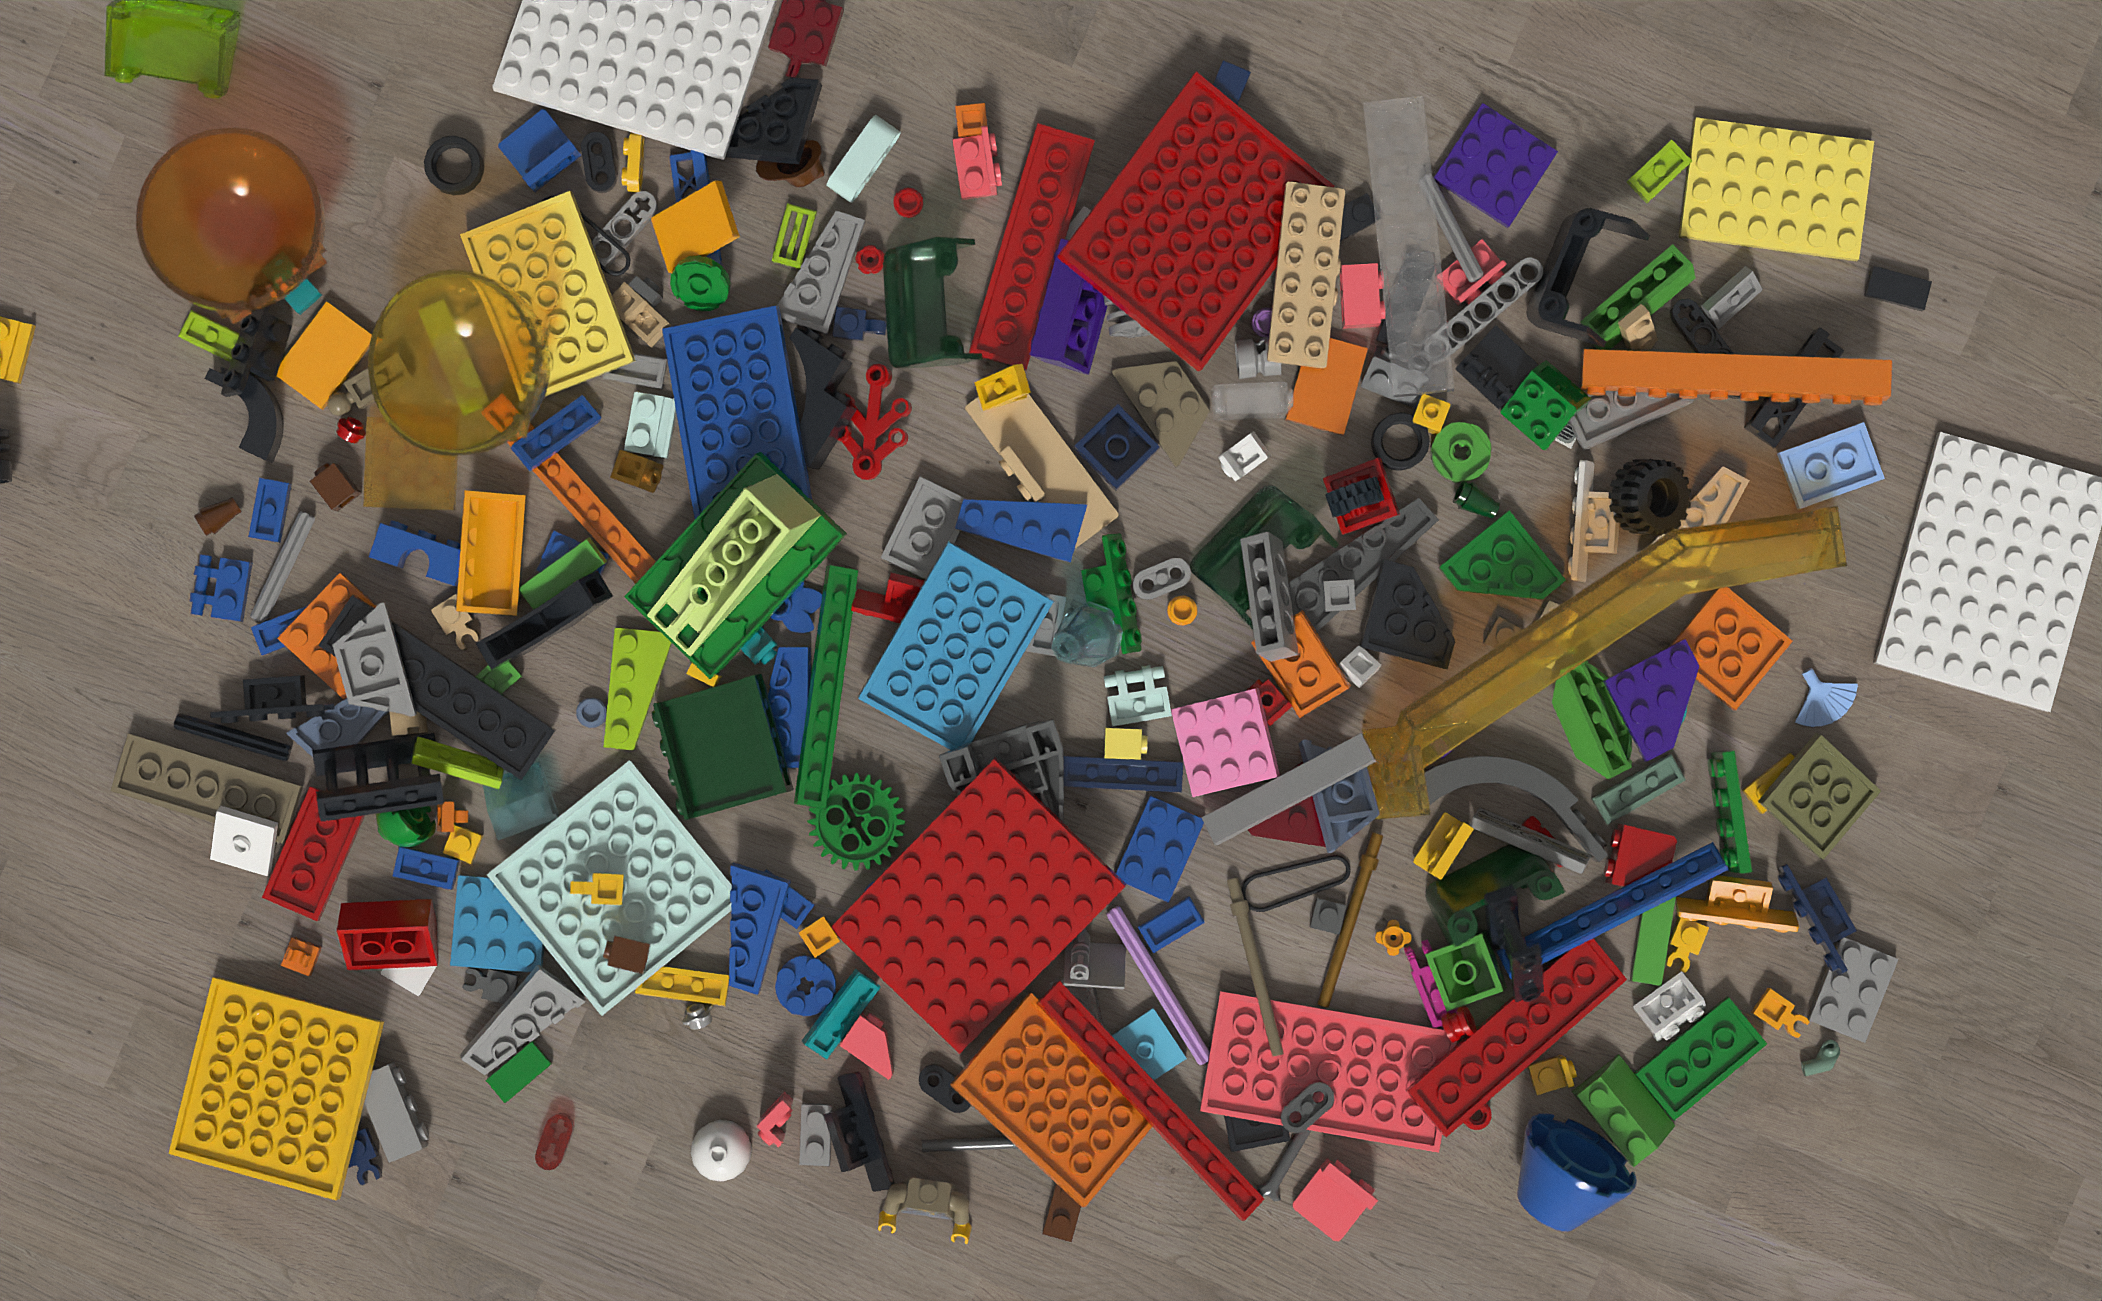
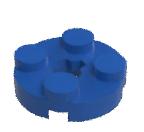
(790, 977)

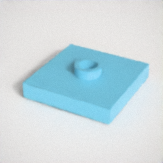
(1150, 1044)

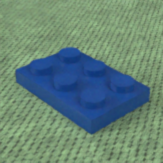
(1159, 848)

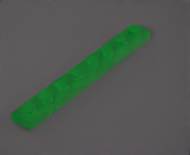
(825, 687)

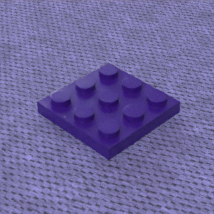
(1495, 165)

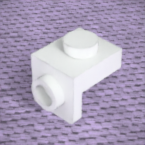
(1244, 456)

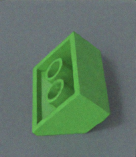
(1624, 1110)

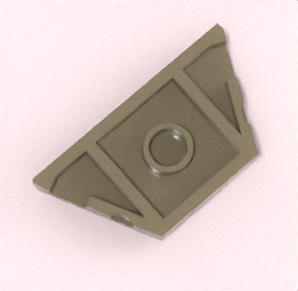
(1165, 404)

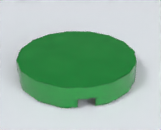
(700, 283)

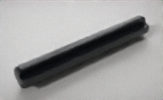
(232, 737)

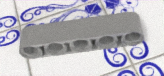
(1493, 302)

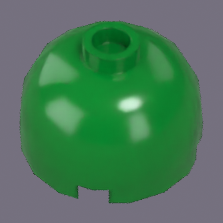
(406, 826)

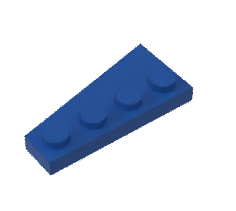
(1033, 526)
(790, 697)

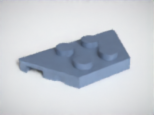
(1343, 806)

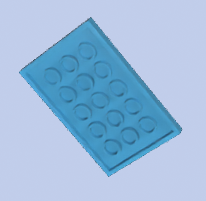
(955, 648)

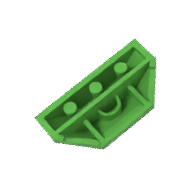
(1592, 721)

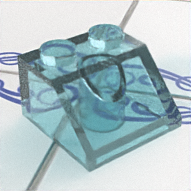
(519, 803)

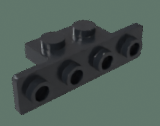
(256, 350)
(273, 696)
(857, 1135)

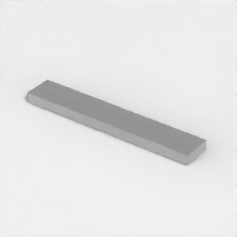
(1289, 789)

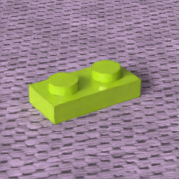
(1659, 171)

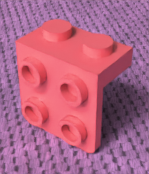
(1334, 1199)

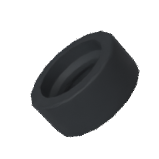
(437, 149)
(1399, 464)

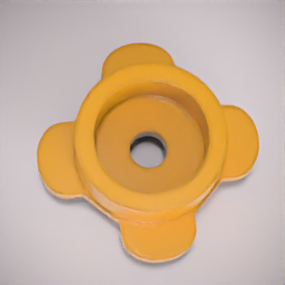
(1393, 928)

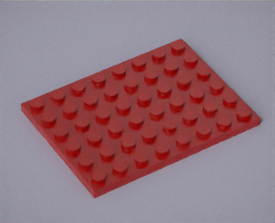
(1191, 222)
(978, 905)

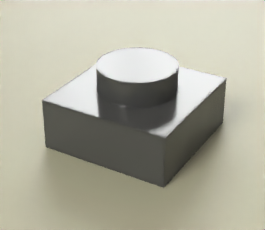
(646, 289)
(1327, 916)

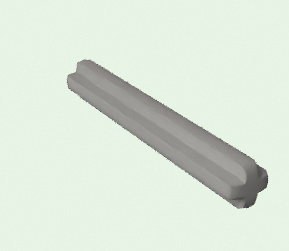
(1455, 237)
(282, 567)

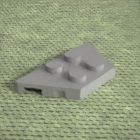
(373, 665)

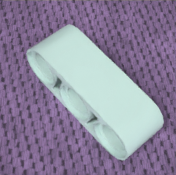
(863, 158)

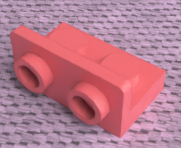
(1456, 282)
(773, 1118)

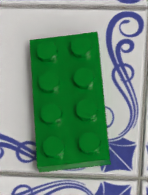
(1729, 801)
(1700, 1058)

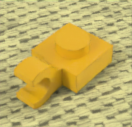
(603, 889)

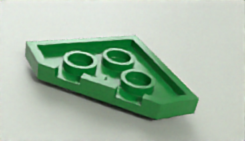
(1503, 563)

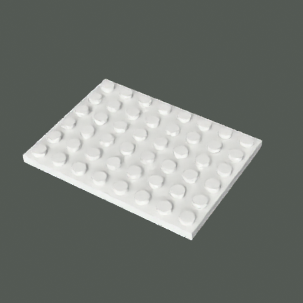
(640, 64)
(1993, 572)

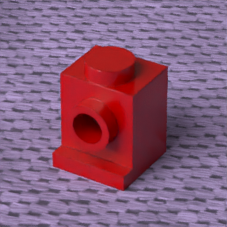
(1279, 705)

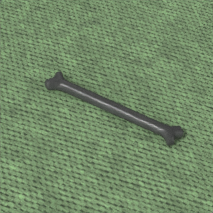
(1271, 1187)

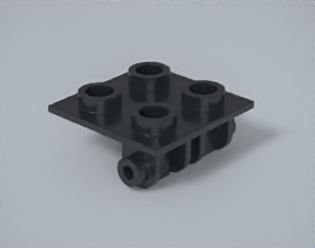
(1496, 367)

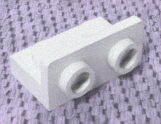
(1670, 1007)

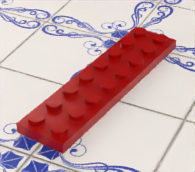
(1028, 248)
(1515, 1037)

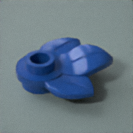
(797, 609)

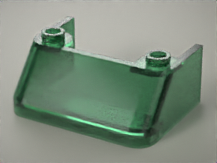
(917, 304)
(1221, 561)

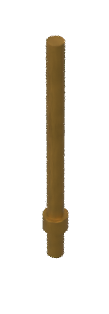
(1368, 864)

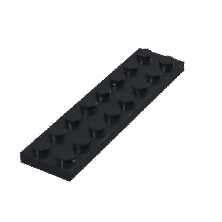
(458, 698)

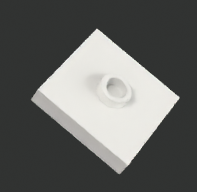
(244, 840)

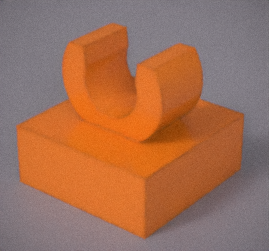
(448, 816)
(301, 956)

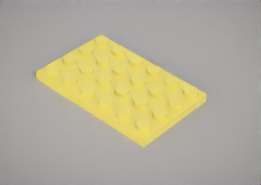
(1776, 189)
(555, 270)

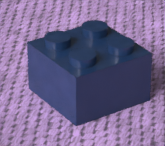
(1116, 447)

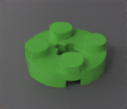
(1458, 469)

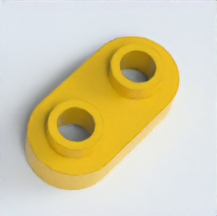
(633, 173)

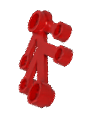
(873, 427)

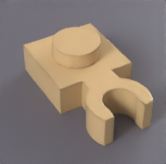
(454, 621)

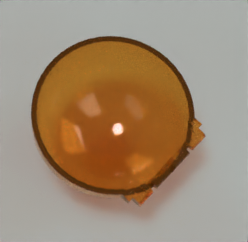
(231, 221)

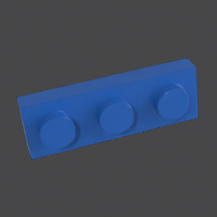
(556, 433)

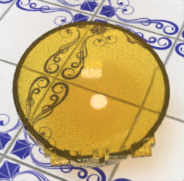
(458, 363)

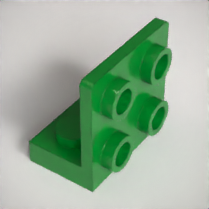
(1544, 404)

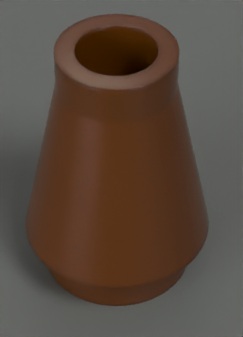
(216, 516)

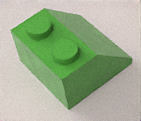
(1466, 971)

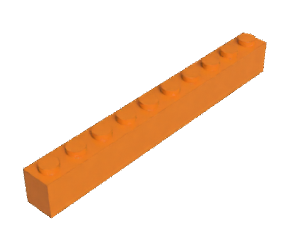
(1736, 375)

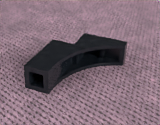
(826, 408)
(545, 621)

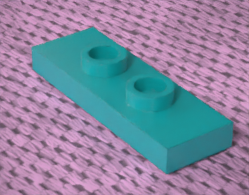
(841, 1013)

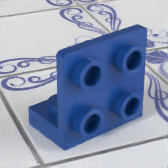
(539, 150)

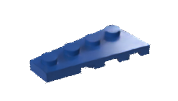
(755, 917)

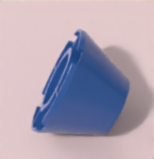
(1569, 1173)

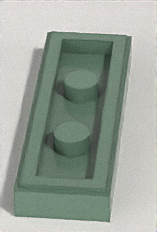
(1638, 789)

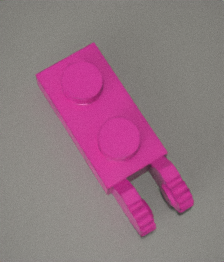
(1427, 986)

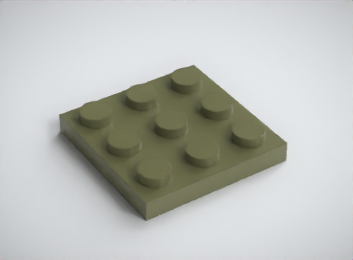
(1819, 796)

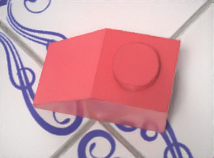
(870, 1044)

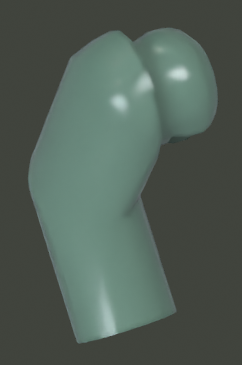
(1824, 1060)

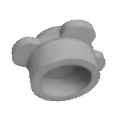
(697, 1016)

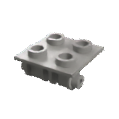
(1094, 963)

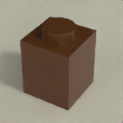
(334, 486)
(627, 954)

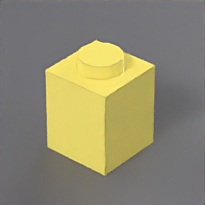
(1124, 743)

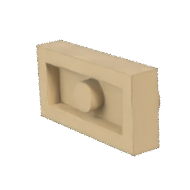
(1638, 330)

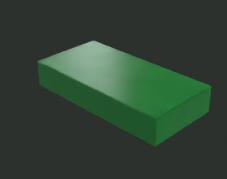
(519, 1072)

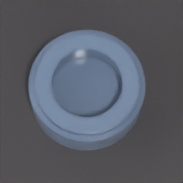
(591, 712)

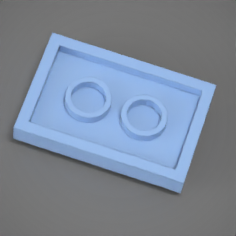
(1830, 466)

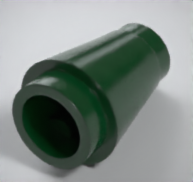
(1475, 500)

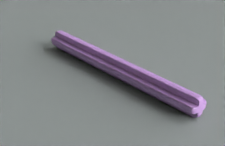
(1158, 985)

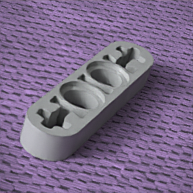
(624, 241)

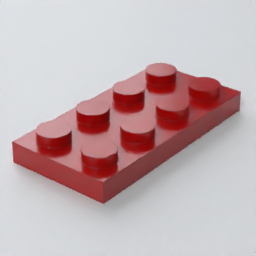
(311, 860)

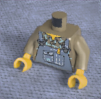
(927, 1199)

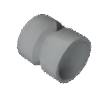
(1252, 359)

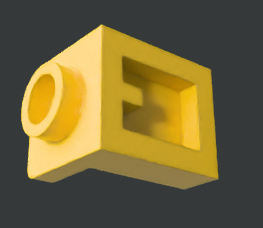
(1431, 413)
(1552, 1074)

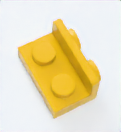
(1442, 845)

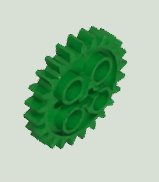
(880, 807)

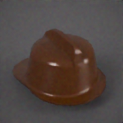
(795, 174)

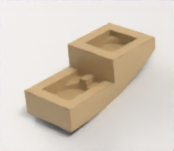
(639, 315)

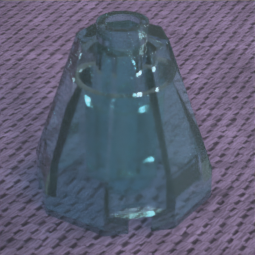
(1087, 636)

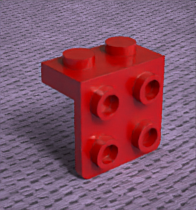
(1637, 854)

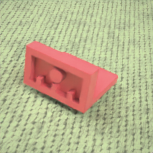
(975, 167)

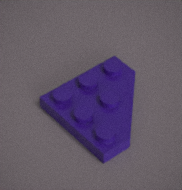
(1655, 697)

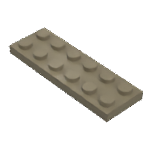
(201, 784)

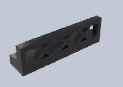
(1767, 408)

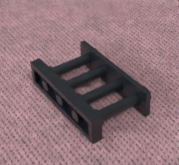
(373, 797)
(1505, 932)

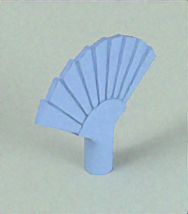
(1825, 701)

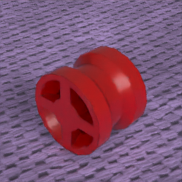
(1458, 1023)

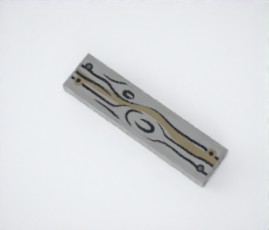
(1530, 840)

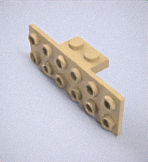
(1306, 275)
(1042, 461)

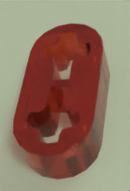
(548, 1138)

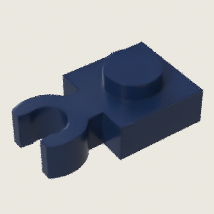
(362, 1153)

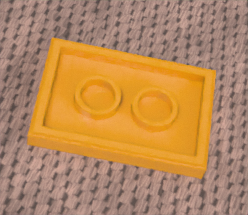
(695, 225)
(324, 355)

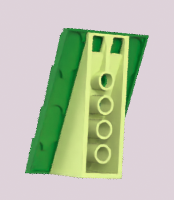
(735, 565)

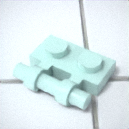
(1138, 705)

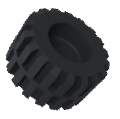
(1668, 500)

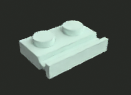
(650, 425)

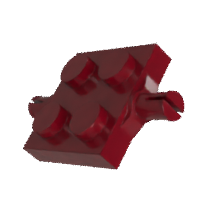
(805, 32)

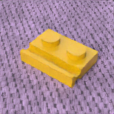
(14, 348)

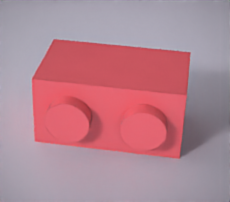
(1361, 296)

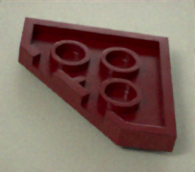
(1294, 824)

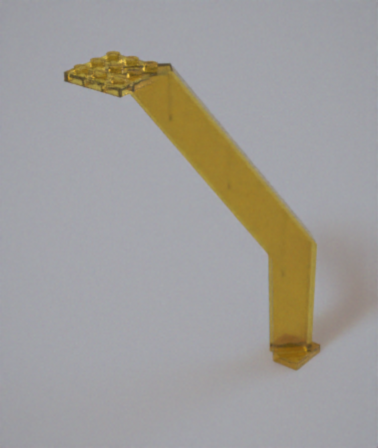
(1584, 625)

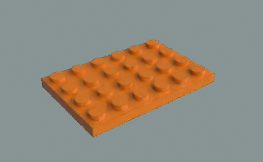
(1052, 1102)

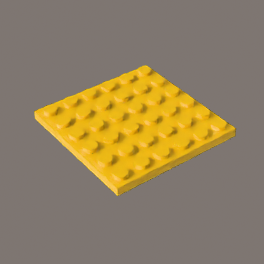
(276, 1088)

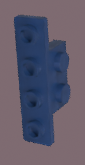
(1824, 914)

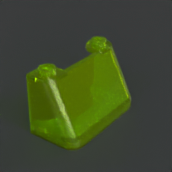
(171, 43)

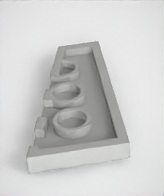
(820, 281)
(1614, 414)
(527, 1012)

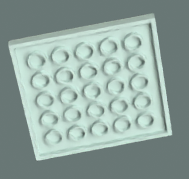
(667, 885)

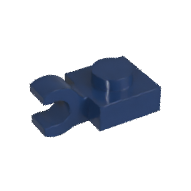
(853, 324)

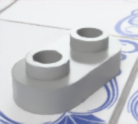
(1161, 578)

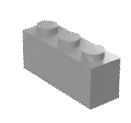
(394, 1113)

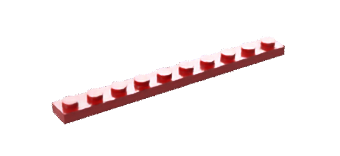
(1150, 1100)

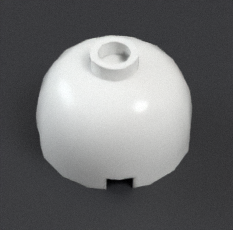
(721, 1150)

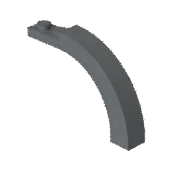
(1489, 769)

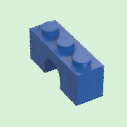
(395, 544)

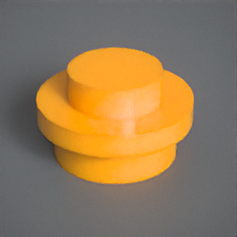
(1182, 610)

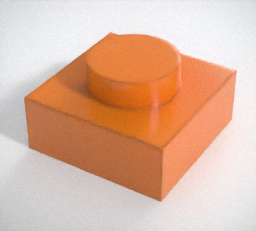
(970, 119)

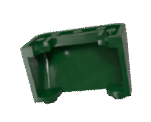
(1463, 890)

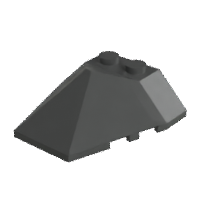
(1028, 751)

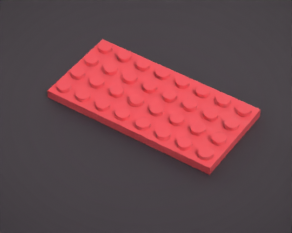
(1357, 1056)

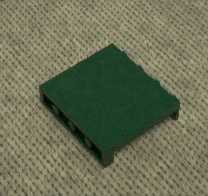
(722, 747)

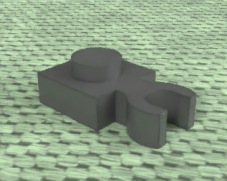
(496, 985)

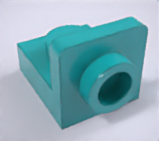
(760, 648)

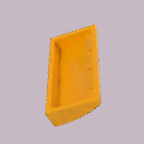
(490, 553)

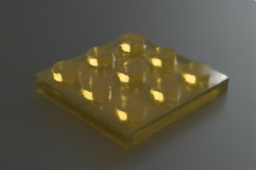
(404, 475)

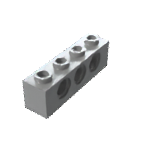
(1269, 596)

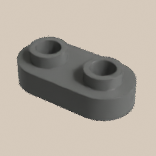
(1308, 1109)

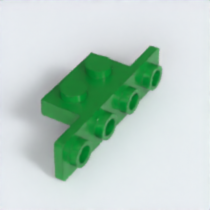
(1111, 589)

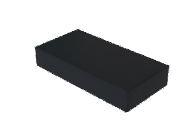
(1898, 288)

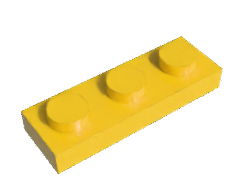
(686, 986)

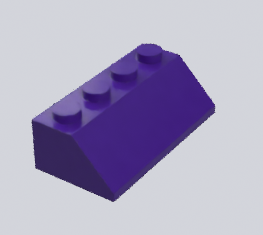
(1068, 320)

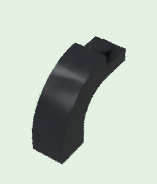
(265, 416)

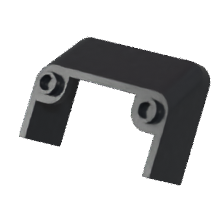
(1549, 301)

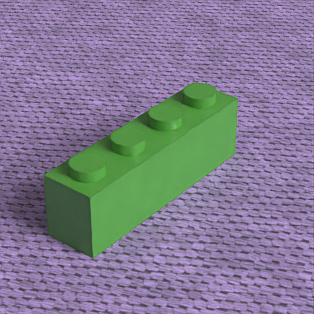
(1649, 287)

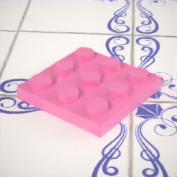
(1225, 742)

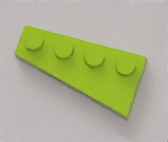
(634, 677)

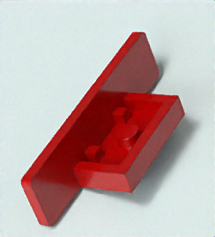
(893, 605)

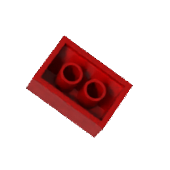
(388, 934)

